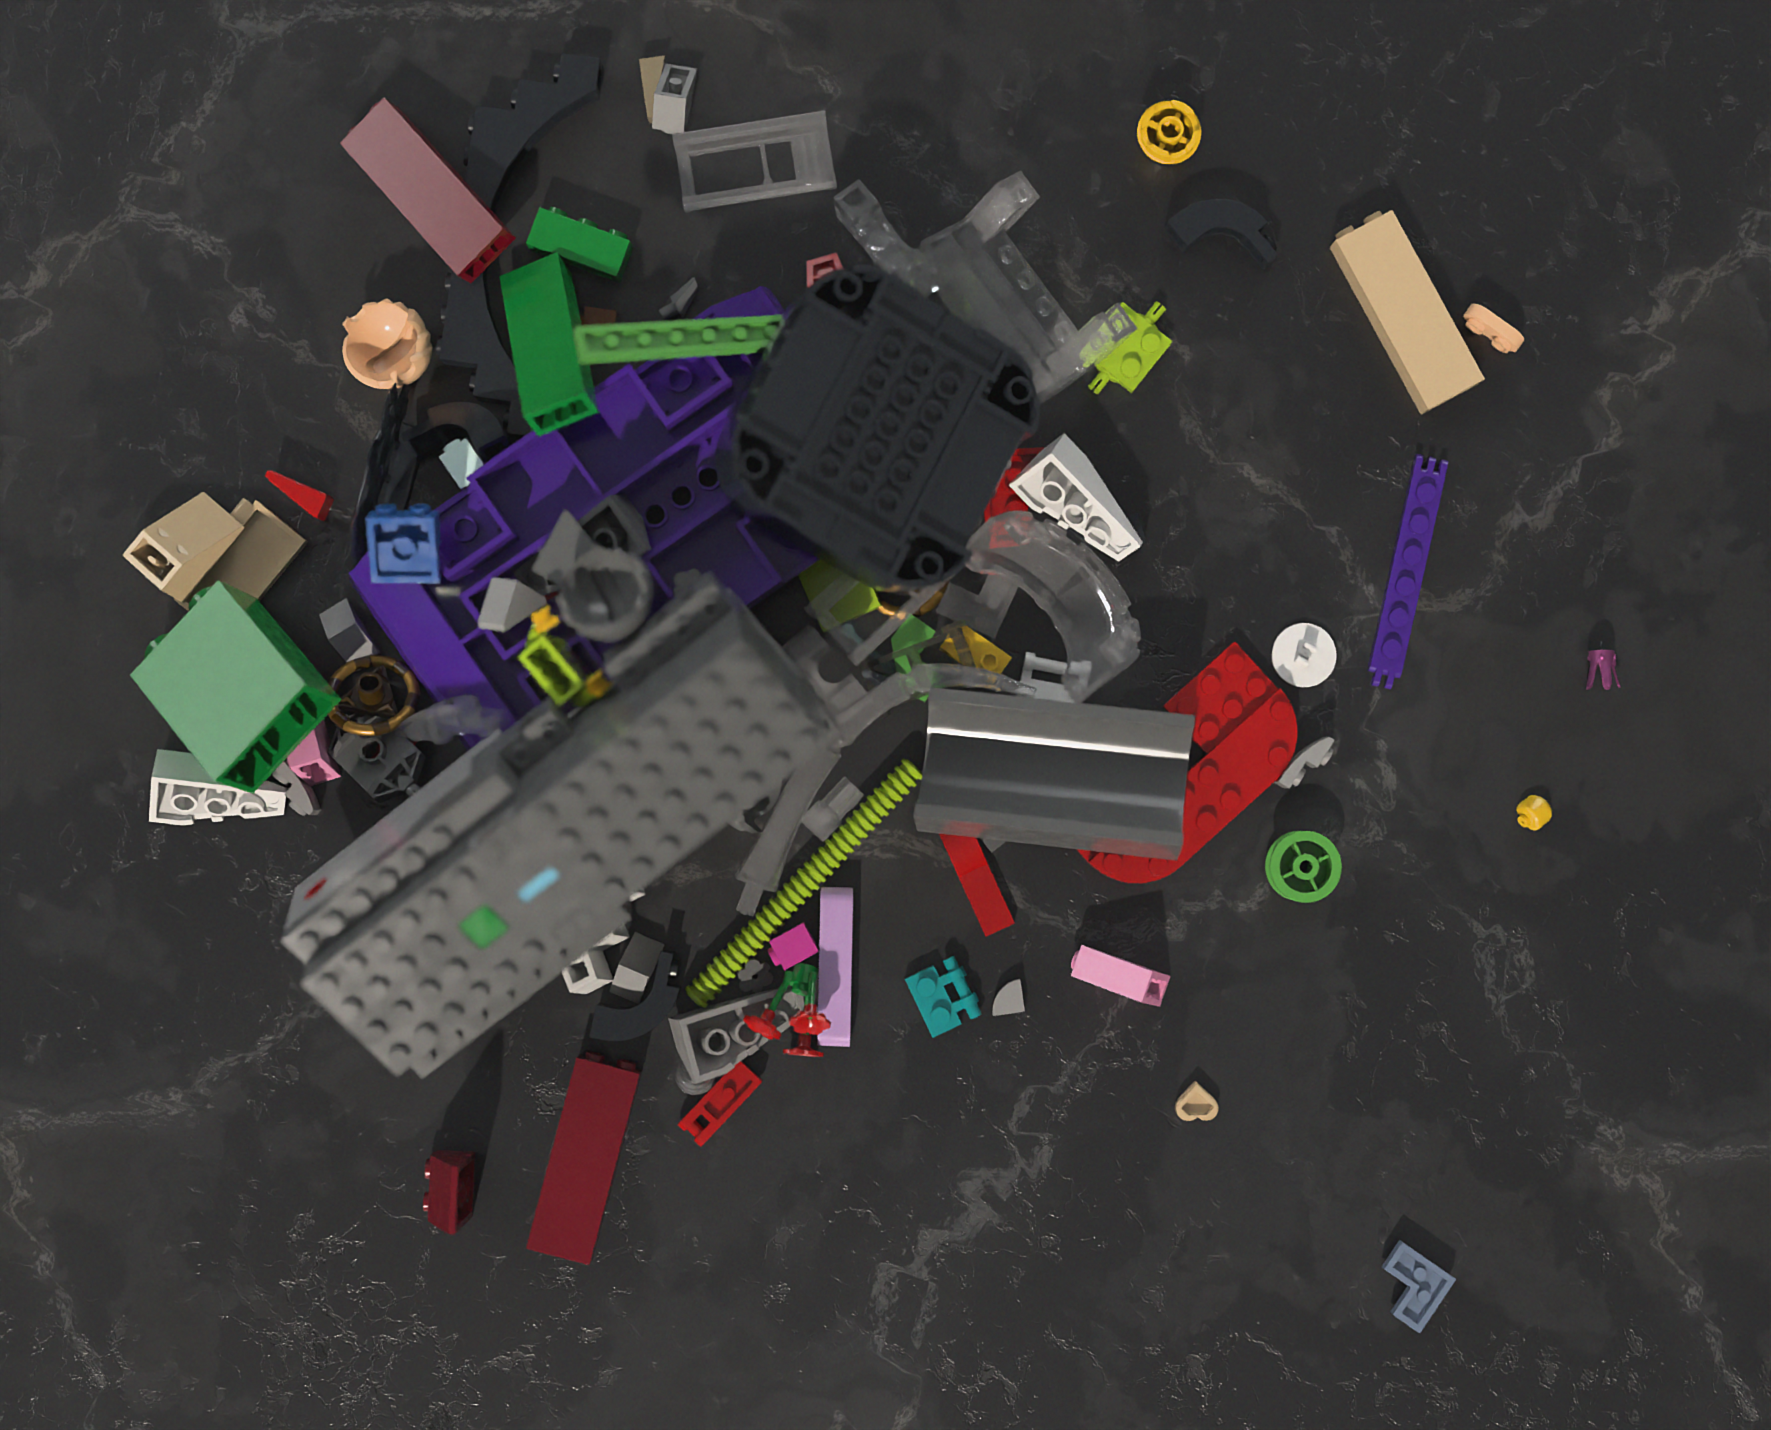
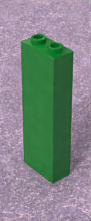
(541, 326)

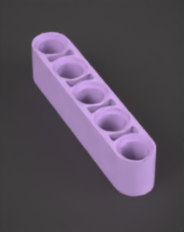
(835, 964)

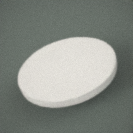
(1303, 655)

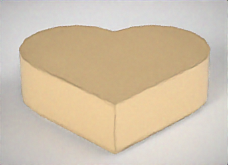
(1196, 1103)

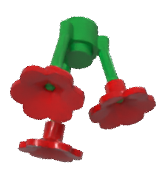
(806, 1022)

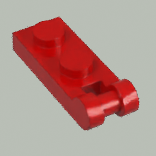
(720, 1102)

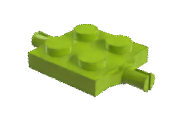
(1136, 355)

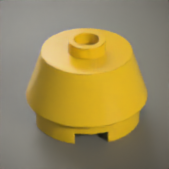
(1169, 132)

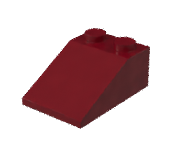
(450, 1189)

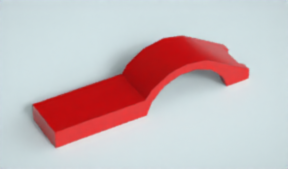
(978, 882)

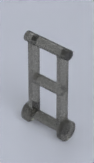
(951, 630)

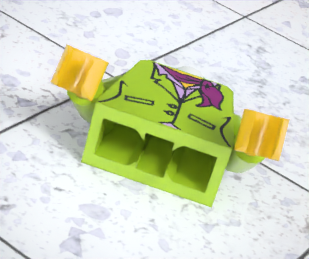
(558, 666)

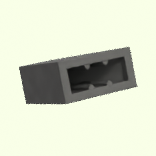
(562, 549)

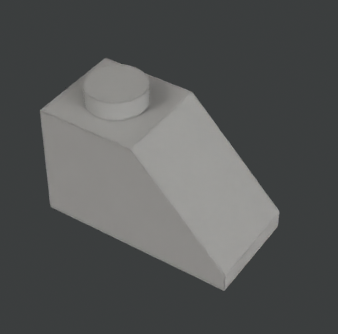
(673, 98)

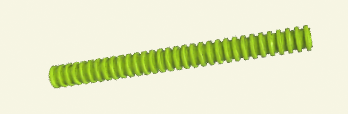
(803, 883)

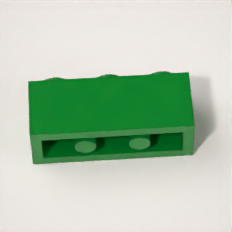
(580, 243)

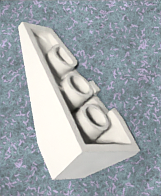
(1071, 491)
(187, 792)

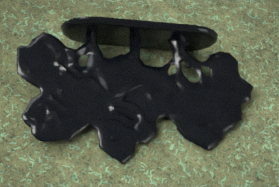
(388, 470)

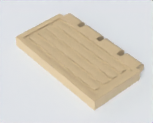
(256, 554)

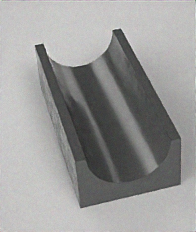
(1054, 773)

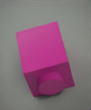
(792, 946)

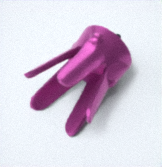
(1605, 660)

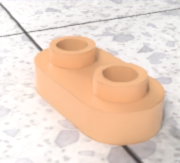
(1483, 321)

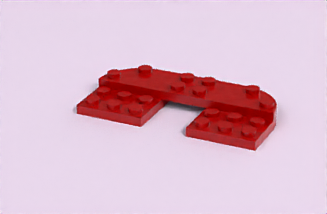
(1248, 743)

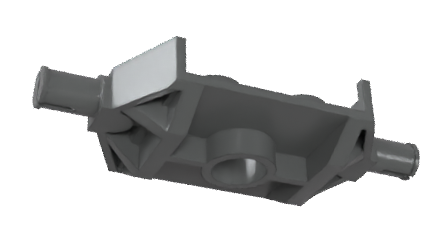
(386, 775)

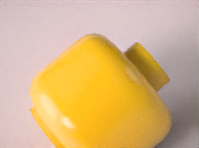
(1534, 812)

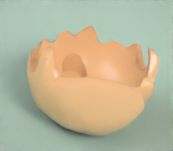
(386, 345)

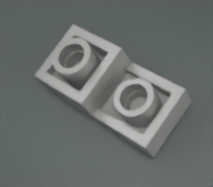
(1312, 755)
(300, 793)

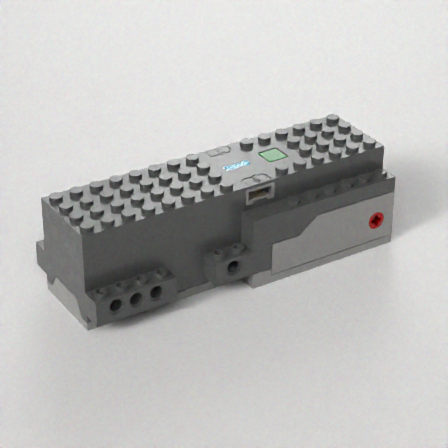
(550, 830)

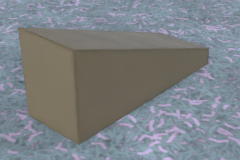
(651, 71)

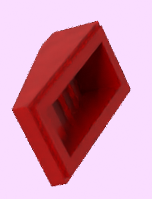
(310, 499)

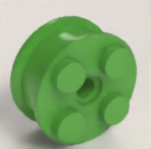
(1284, 862)

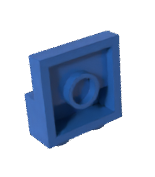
(404, 544)

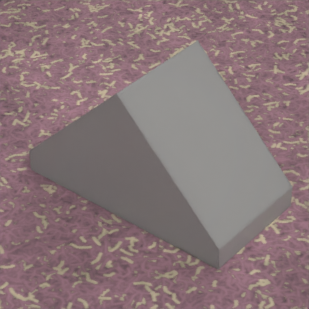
(508, 604)
(347, 632)
(636, 967)

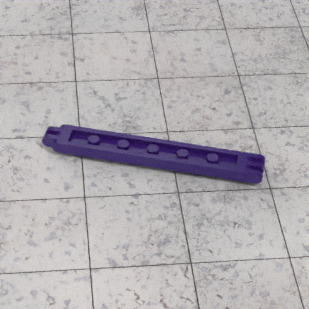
(1406, 570)

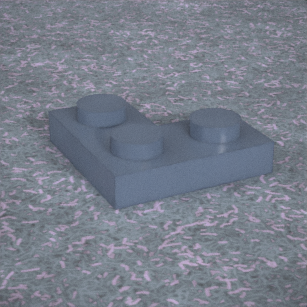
(1425, 1286)

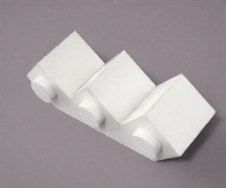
(592, 968)

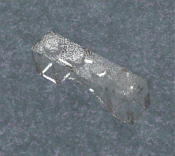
(867, 223)

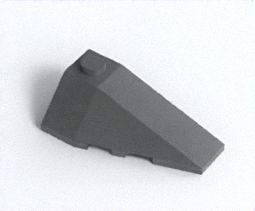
(608, 525)

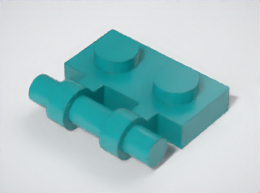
(934, 1001)

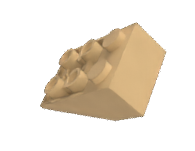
(184, 545)

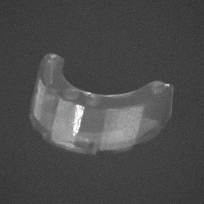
(1070, 587)

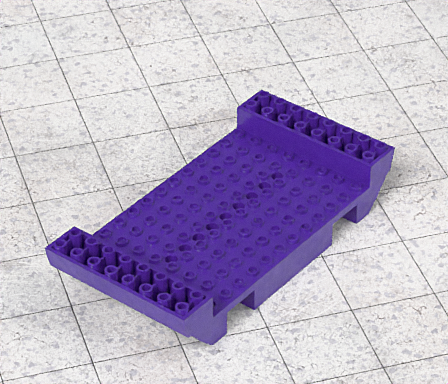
(646, 441)

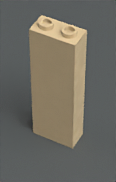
(1405, 310)

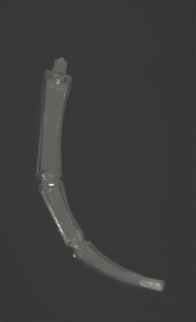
(768, 854)

